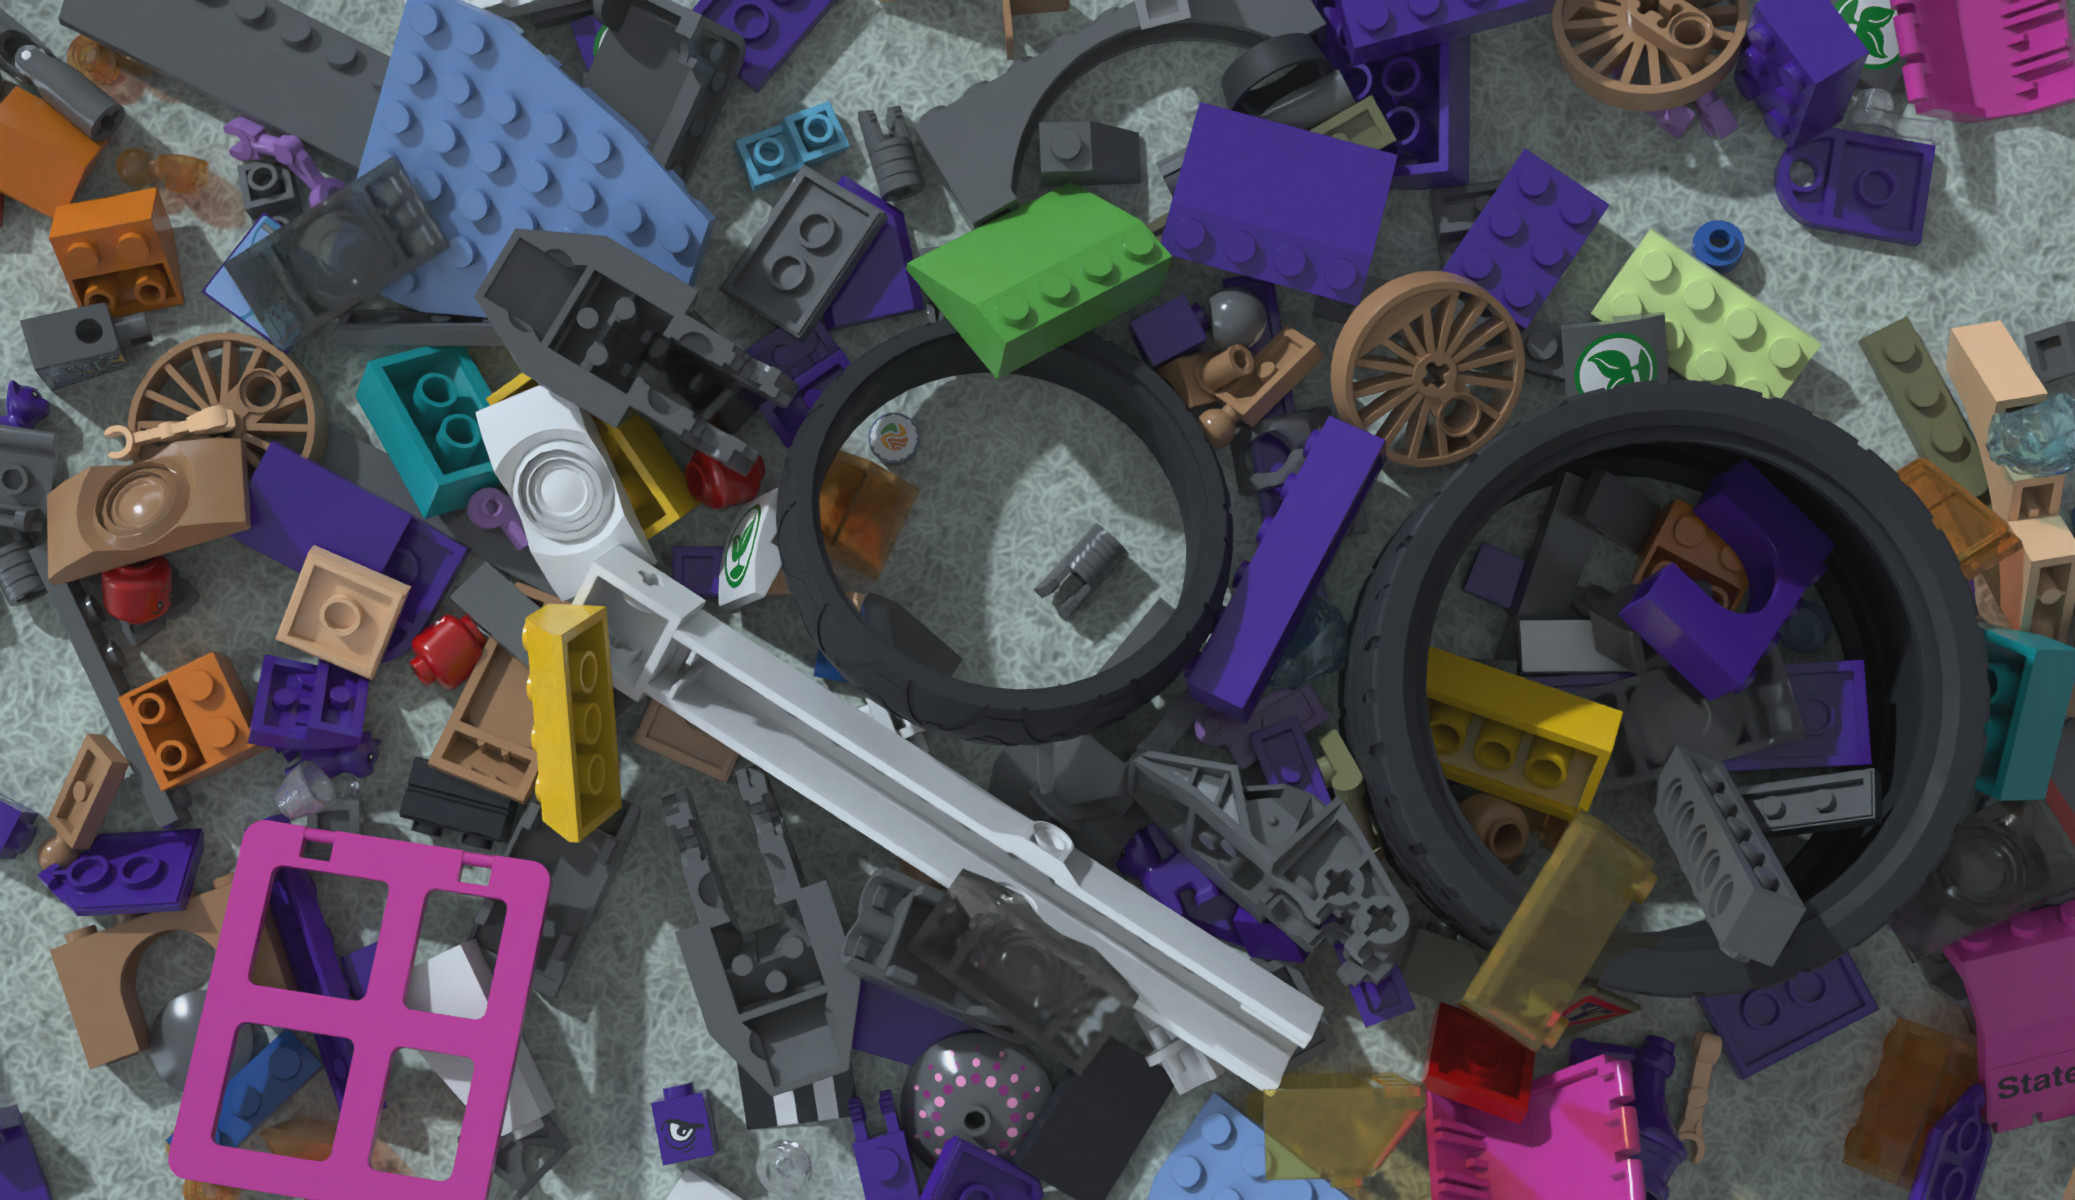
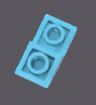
(781, 151)

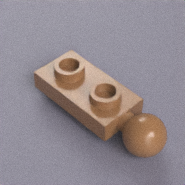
(1252, 396)
(83, 801)

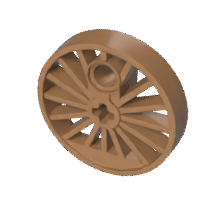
(1661, 29)
(1445, 352)
(242, 397)

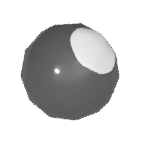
(1236, 317)

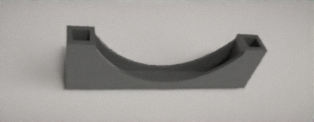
(984, 135)

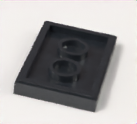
(1095, 1122)

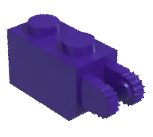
(884, 1158)

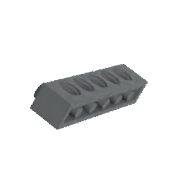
(1725, 858)

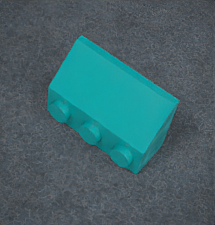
(428, 424)
(2028, 707)

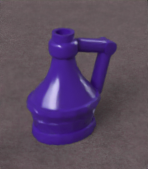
(1659, 1139)

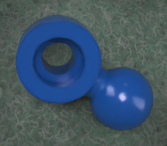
(1720, 259)

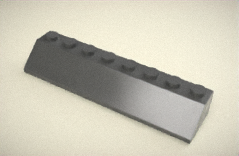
(252, 60)

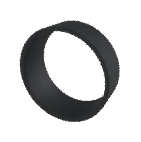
(1266, 60)

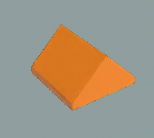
(42, 154)

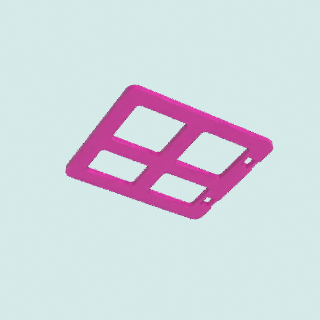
(375, 1024)

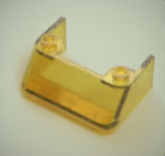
(1558, 932)
(1335, 1123)

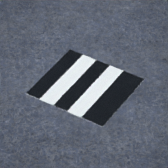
(809, 1103)

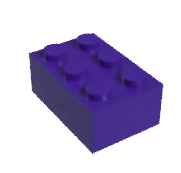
(1799, 67)

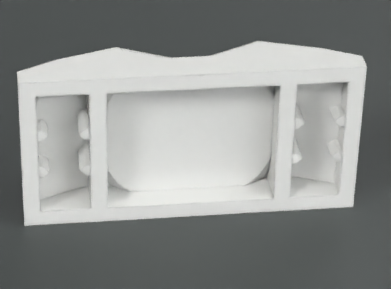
(560, 485)

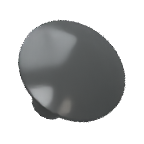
(175, 1035)

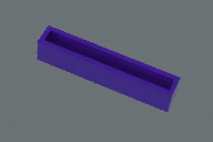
(1286, 568)

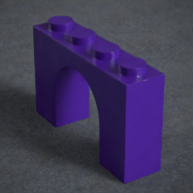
(1781, 559)

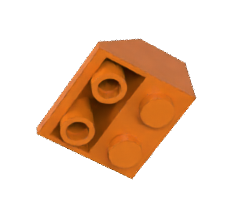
(119, 252)
(1696, 550)
(192, 721)

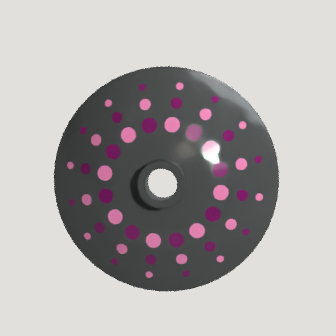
(969, 1075)

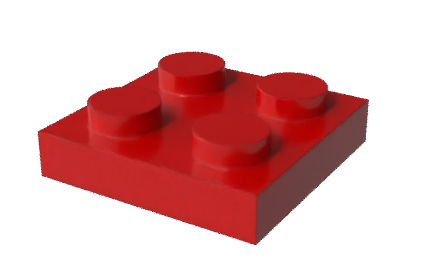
(1477, 1065)

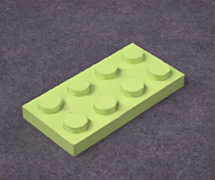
(1710, 322)

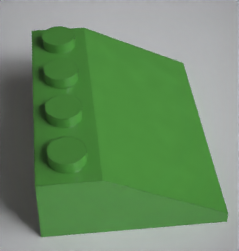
(1042, 275)

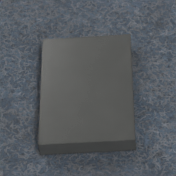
(803, 253)

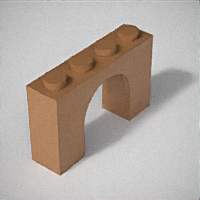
(102, 969)

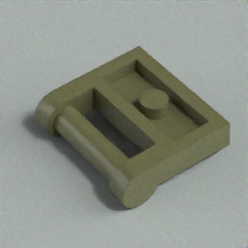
(1346, 779)

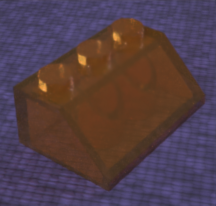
(1911, 1090)

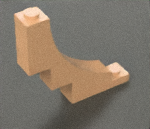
(2040, 577)

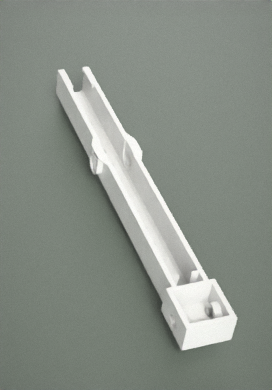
(938, 817)

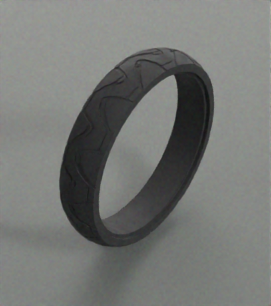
(969, 709)

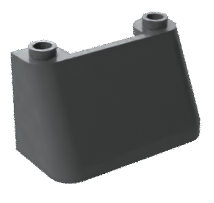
(665, 74)

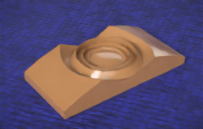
(147, 508)
(493, 723)

